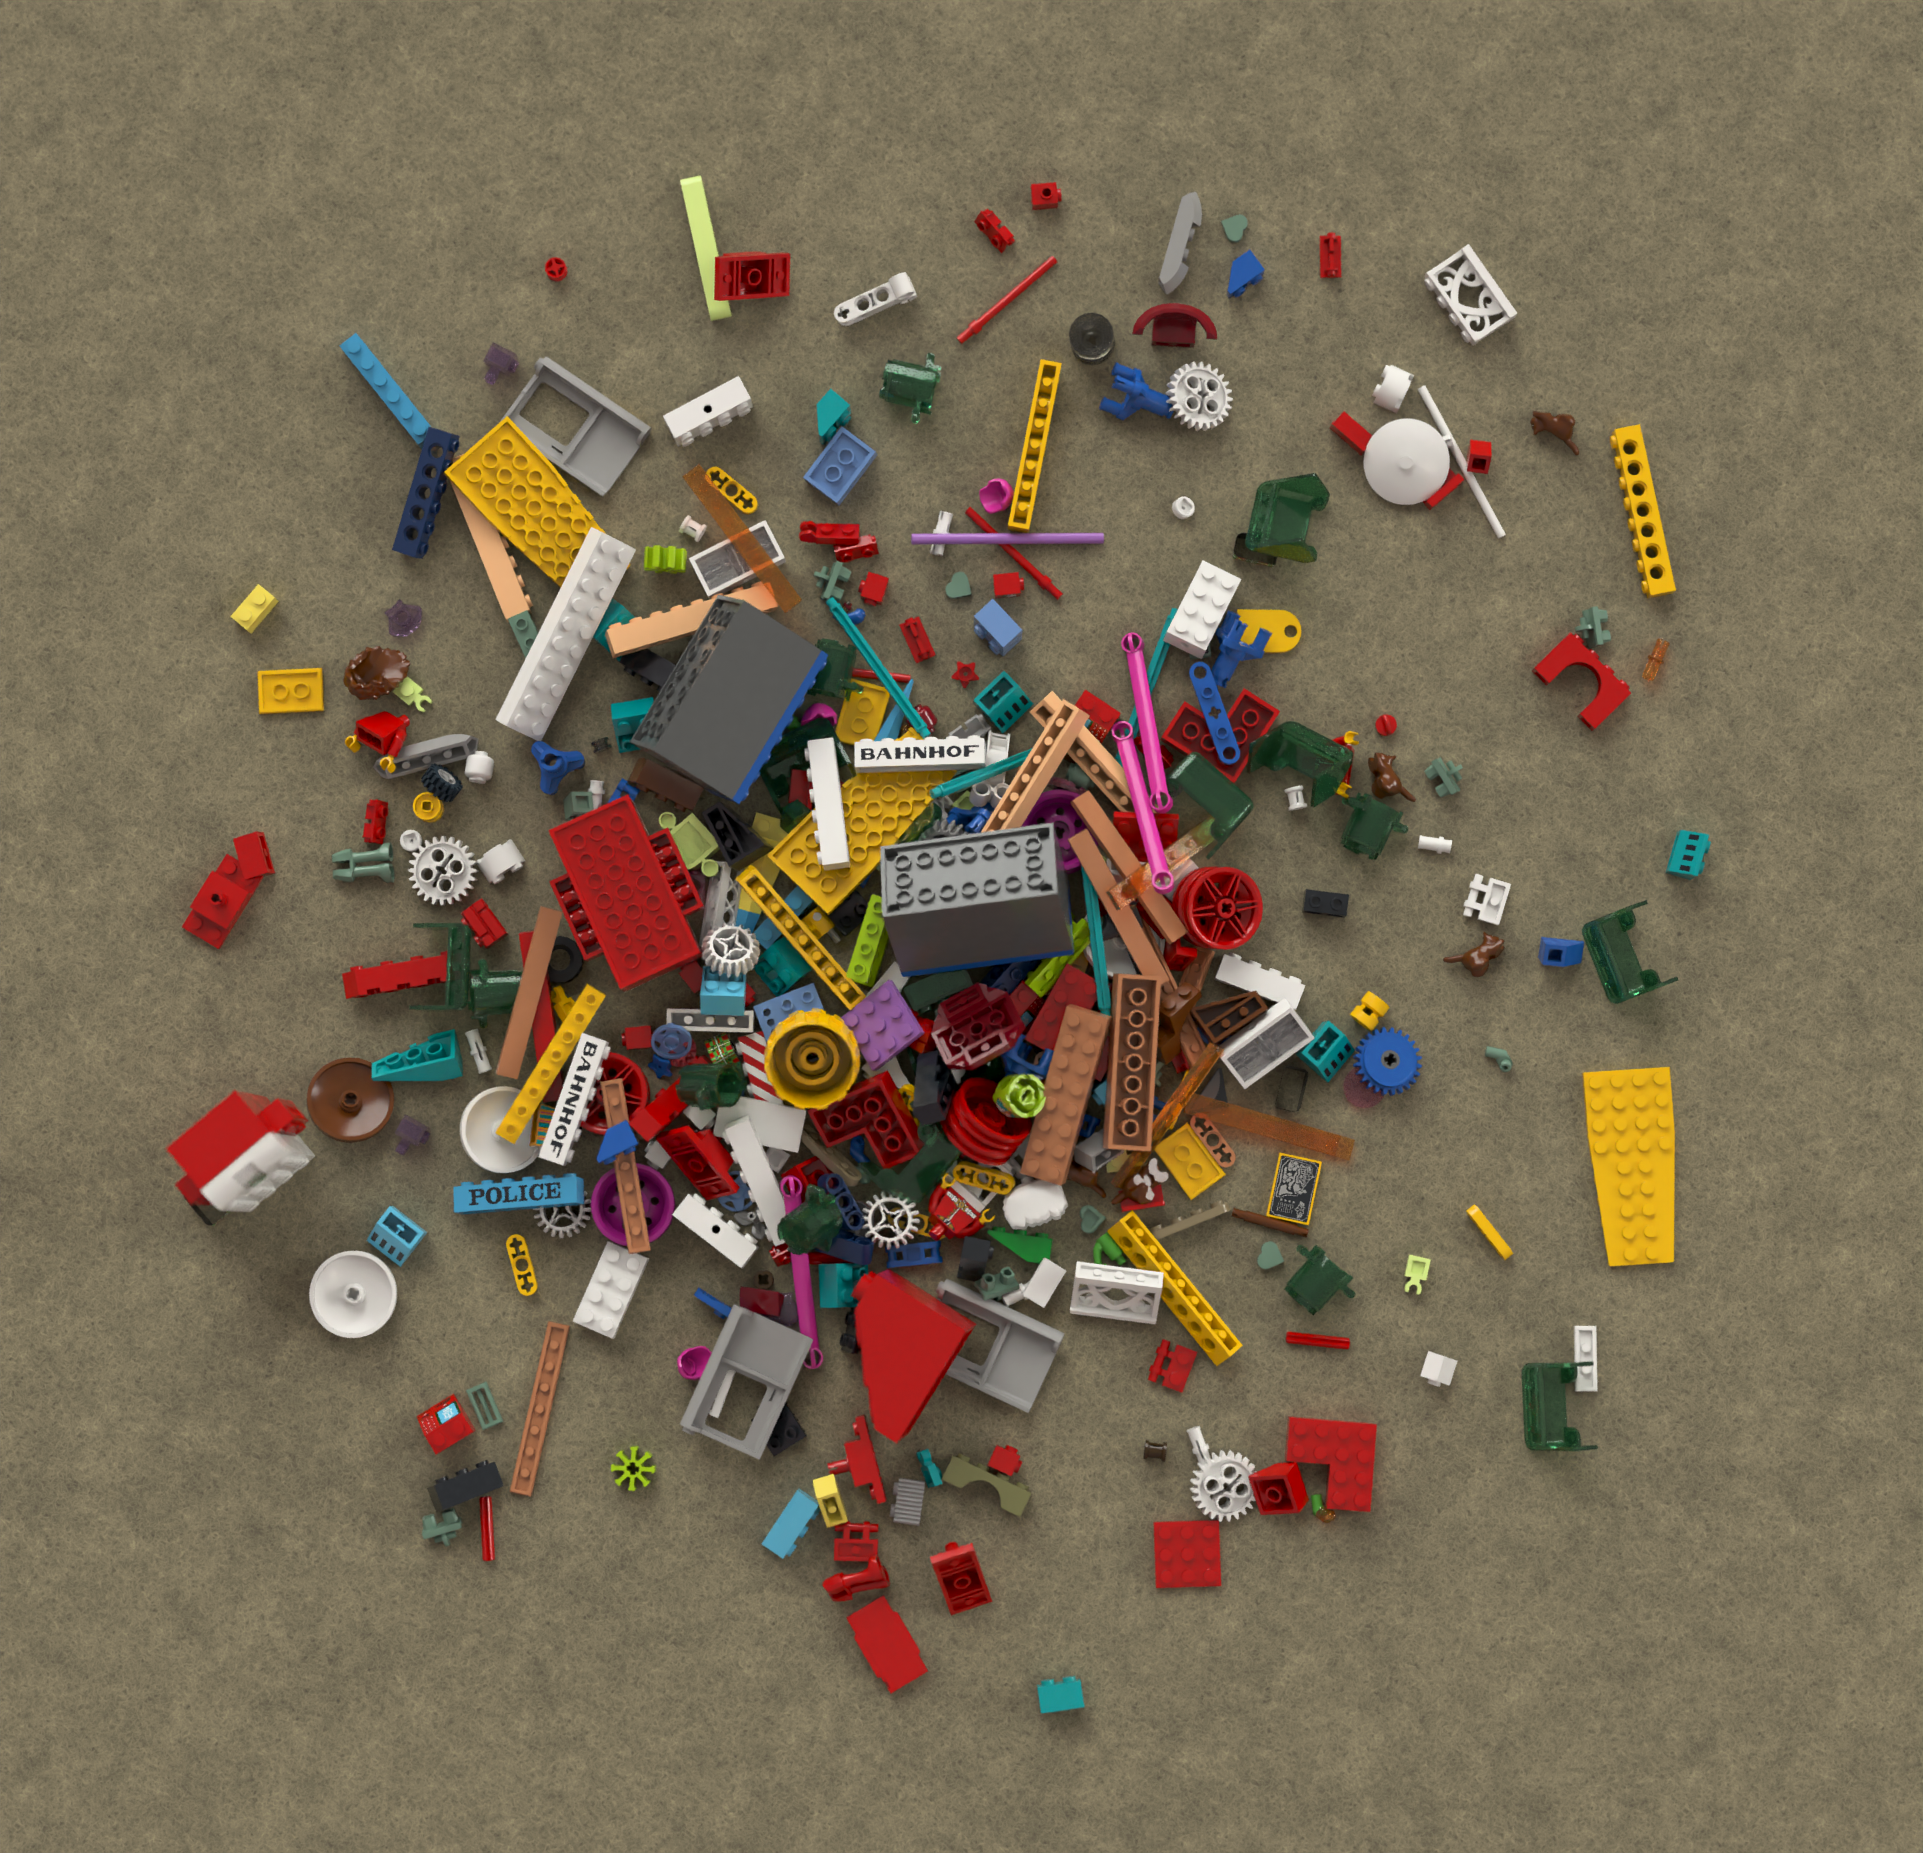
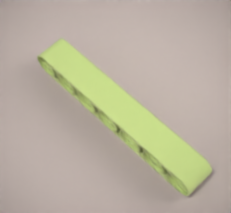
(704, 243)

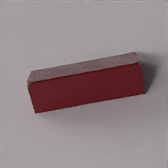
(761, 1301)

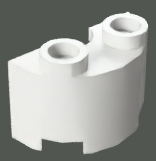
(1393, 388)
(499, 861)

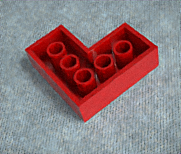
(1249, 720)
(1070, 988)
(879, 1113)
(1347, 1450)

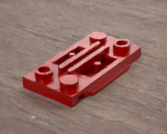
(887, 1644)

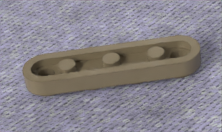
(831, 1156)
(1196, 1217)

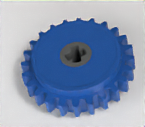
(1375, 1069)

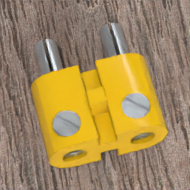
(820, 924)

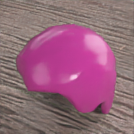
(996, 496)
(819, 710)
(693, 1362)

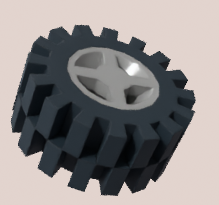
(441, 782)

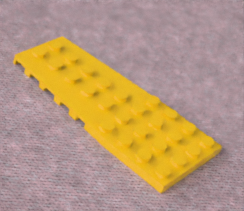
(524, 498)
(875, 814)
(1633, 1161)

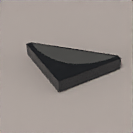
(1215, 1087)

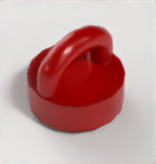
(1386, 725)

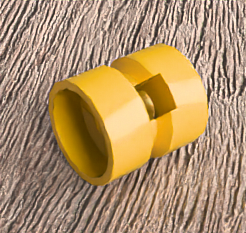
(428, 807)
(1374, 1005)

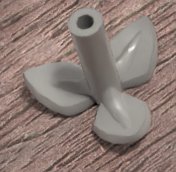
(746, 1218)

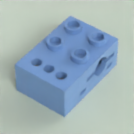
(840, 466)
(997, 628)
(778, 1009)

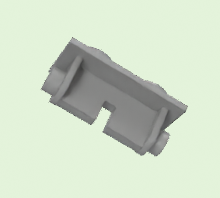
(975, 726)

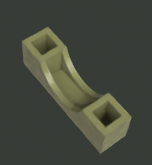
(1012, 1496)

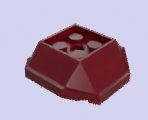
(976, 1027)

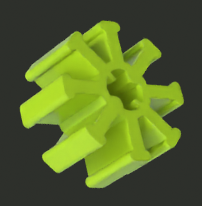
(665, 559)
(638, 1463)

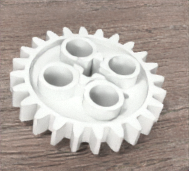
(1199, 396)
(459, 881)
(1214, 1469)

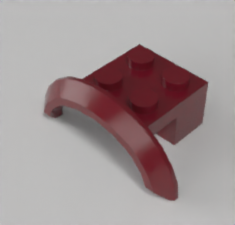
(1174, 325)

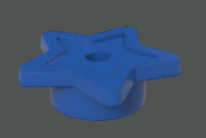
(660, 1066)

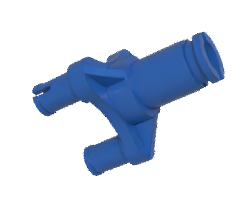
(1137, 396)
(1234, 649)
(565, 763)
(973, 819)
(1016, 1062)

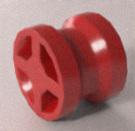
(555, 264)

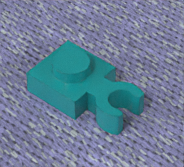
(930, 1471)

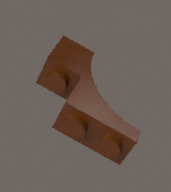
(1171, 1018)

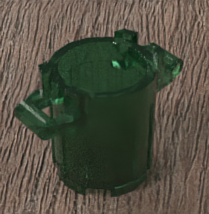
(911, 384)
(837, 673)
(1370, 825)
(492, 992)
(711, 1085)
(811, 1222)
(1317, 1280)

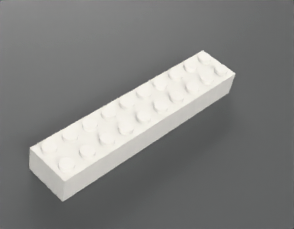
(565, 634)

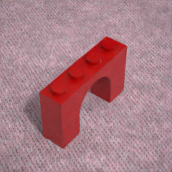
(1610, 689)

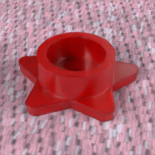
(961, 668)

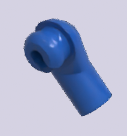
(856, 616)
(857, 1149)

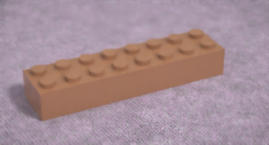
(1131, 1062)
(1067, 1094)

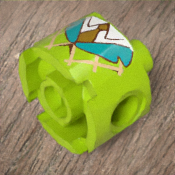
(1019, 1096)

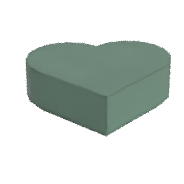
(1234, 227)
(959, 586)
(1090, 1219)
(1269, 1256)

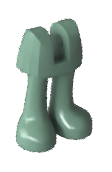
(384, 870)

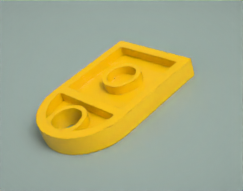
(1273, 621)

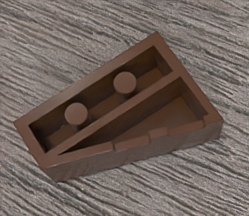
(665, 784)
(1227, 1016)

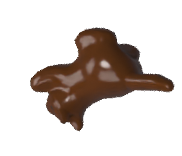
(1559, 426)
(1386, 781)
(1478, 958)
(1085, 1177)
(1140, 1185)

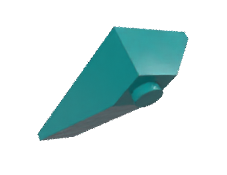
(430, 1061)

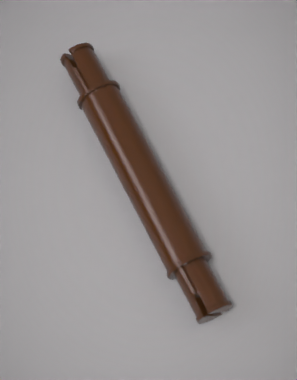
(1269, 1222)

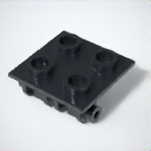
(849, 913)
(849, 1338)
(785, 1432)

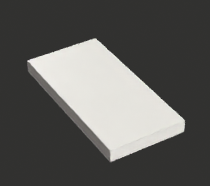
(775, 1123)

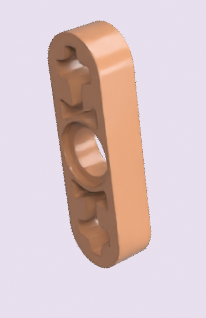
(1227, 1149)

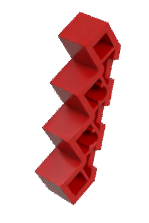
(394, 977)

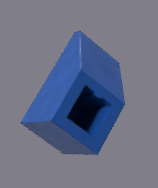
(1244, 271)
(1560, 952)
(617, 1140)

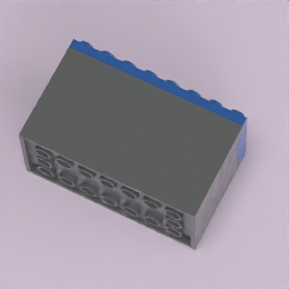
(729, 698)
(976, 900)

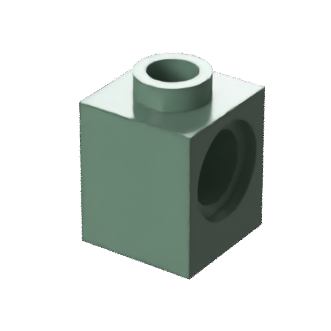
(577, 804)

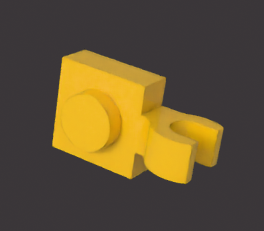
(563, 1004)

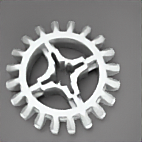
(725, 939)
(576, 1219)
(900, 1235)

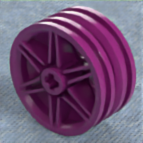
(1046, 808)
(606, 1195)

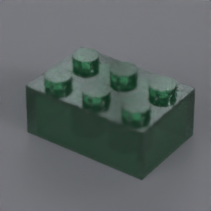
(936, 989)

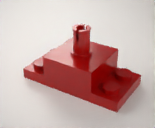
(751, 275)
(220, 902)
(701, 1160)
(861, 1461)
(961, 1577)

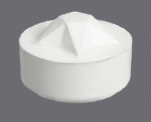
(1183, 507)
(411, 840)

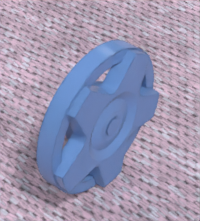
(671, 1041)
(738, 1198)

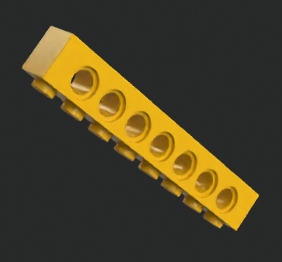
(1633, 437)
(1034, 446)
(800, 937)
(550, 1063)
(1177, 1289)

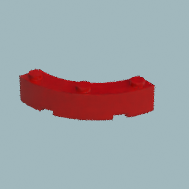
(663, 1109)

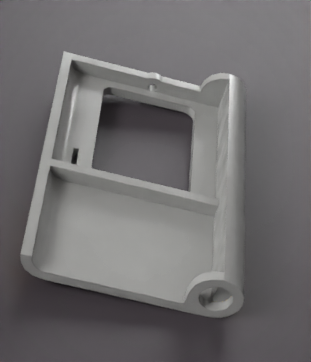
(602, 443)
(761, 1352)
(1018, 1356)

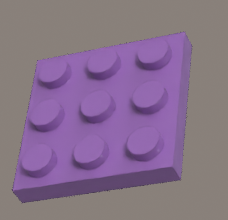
(883, 1025)

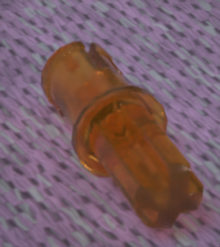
(1655, 660)

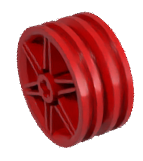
(1201, 883)
(636, 1098)
(980, 1128)

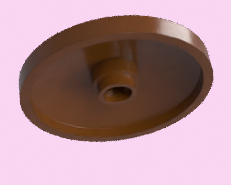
(348, 1102)

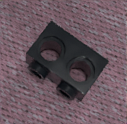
(1325, 903)

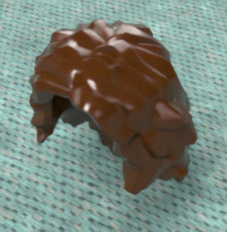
(375, 672)

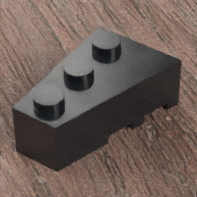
(649, 666)
(735, 837)
(933, 1088)
(974, 1258)
(465, 1485)

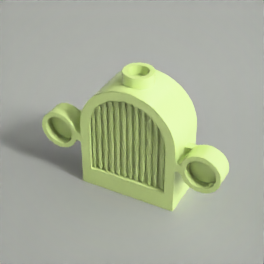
(694, 842)

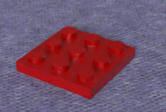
(1128, 828)
(1187, 1553)

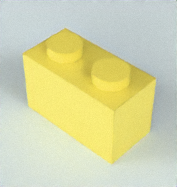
(254, 608)
(830, 1500)

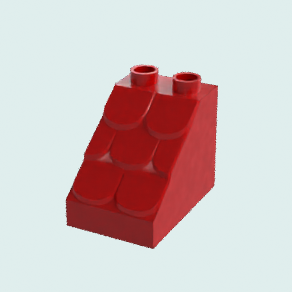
(905, 1348)

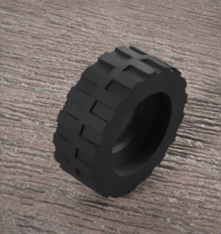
(575, 965)

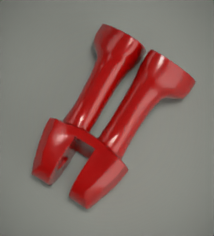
(843, 1586)

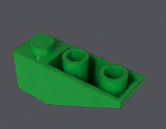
(1029, 1248)

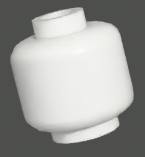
(479, 767)

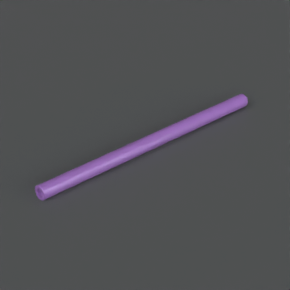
(1009, 538)

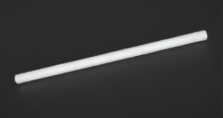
(1462, 463)

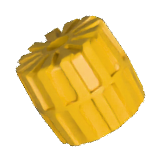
(807, 1082)

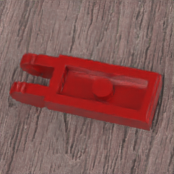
(829, 533)

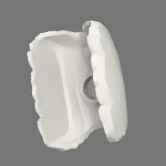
(1034, 1203)

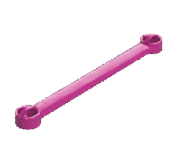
(1146, 723)
(1142, 807)
(802, 1280)

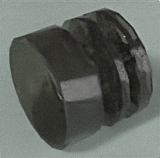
(1092, 326)

